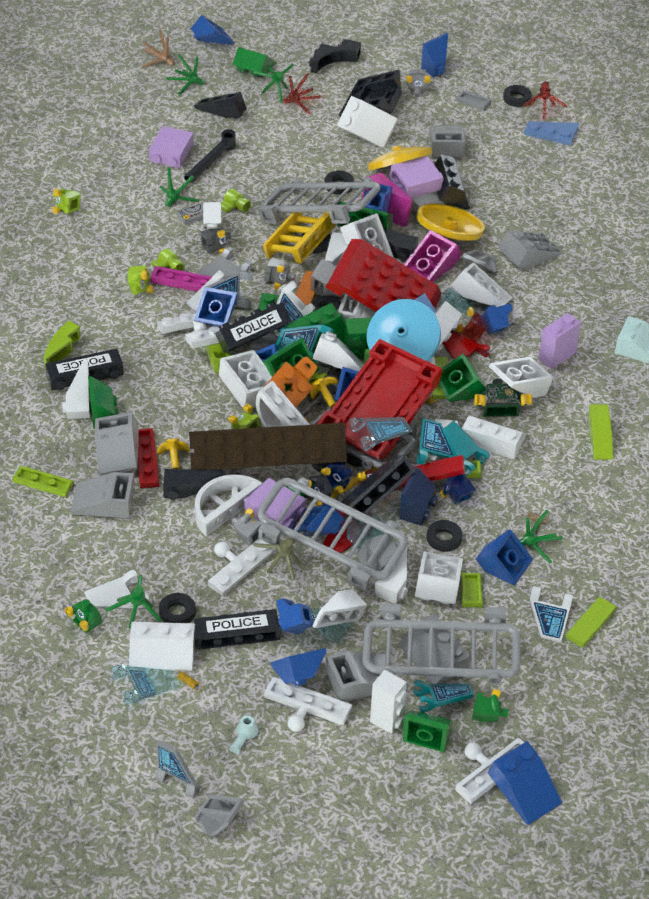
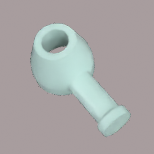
(244, 732)

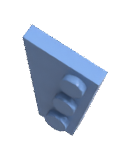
(552, 131)

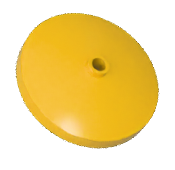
(399, 155)
(450, 222)

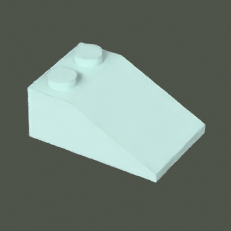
(634, 340)

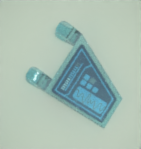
(380, 429)
(145, 681)

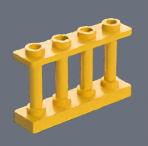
(304, 245)

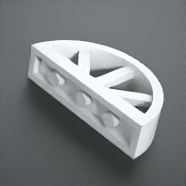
(276, 409)
(212, 519)

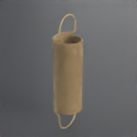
(533, 516)

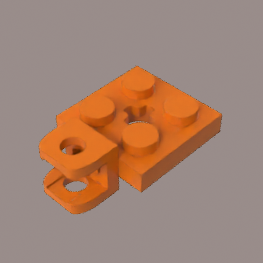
(296, 378)

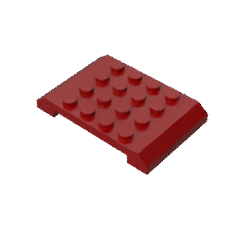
(378, 278)
(386, 387)

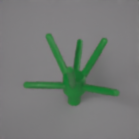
(191, 76)
(277, 78)
(173, 194)
(531, 538)
(136, 598)

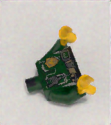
(501, 400)

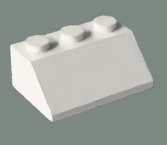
(244, 376)
(494, 437)
(162, 645)

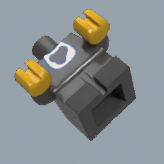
(214, 239)

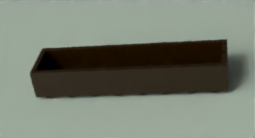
(268, 446)

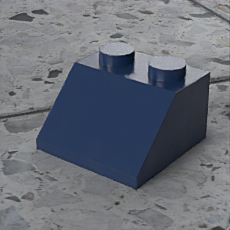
(417, 498)

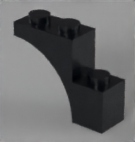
(326, 54)

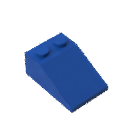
(525, 782)

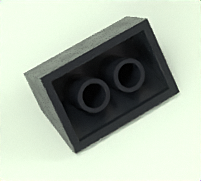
(452, 187)

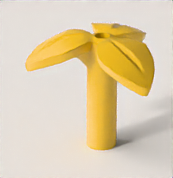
(321, 385)
(173, 445)

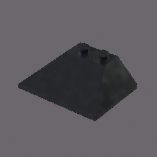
(378, 90)

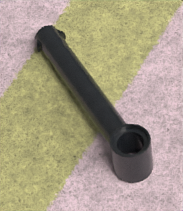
(227, 142)

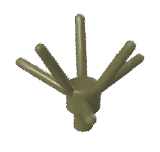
(284, 549)

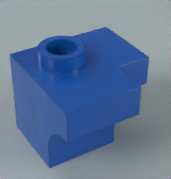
(381, 199)
(497, 318)
(294, 617)

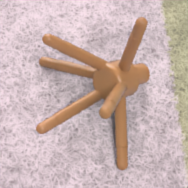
(162, 56)

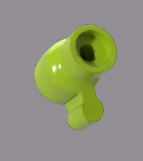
(233, 200)
(168, 259)

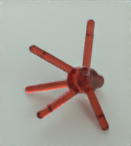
(545, 93)
(295, 95)

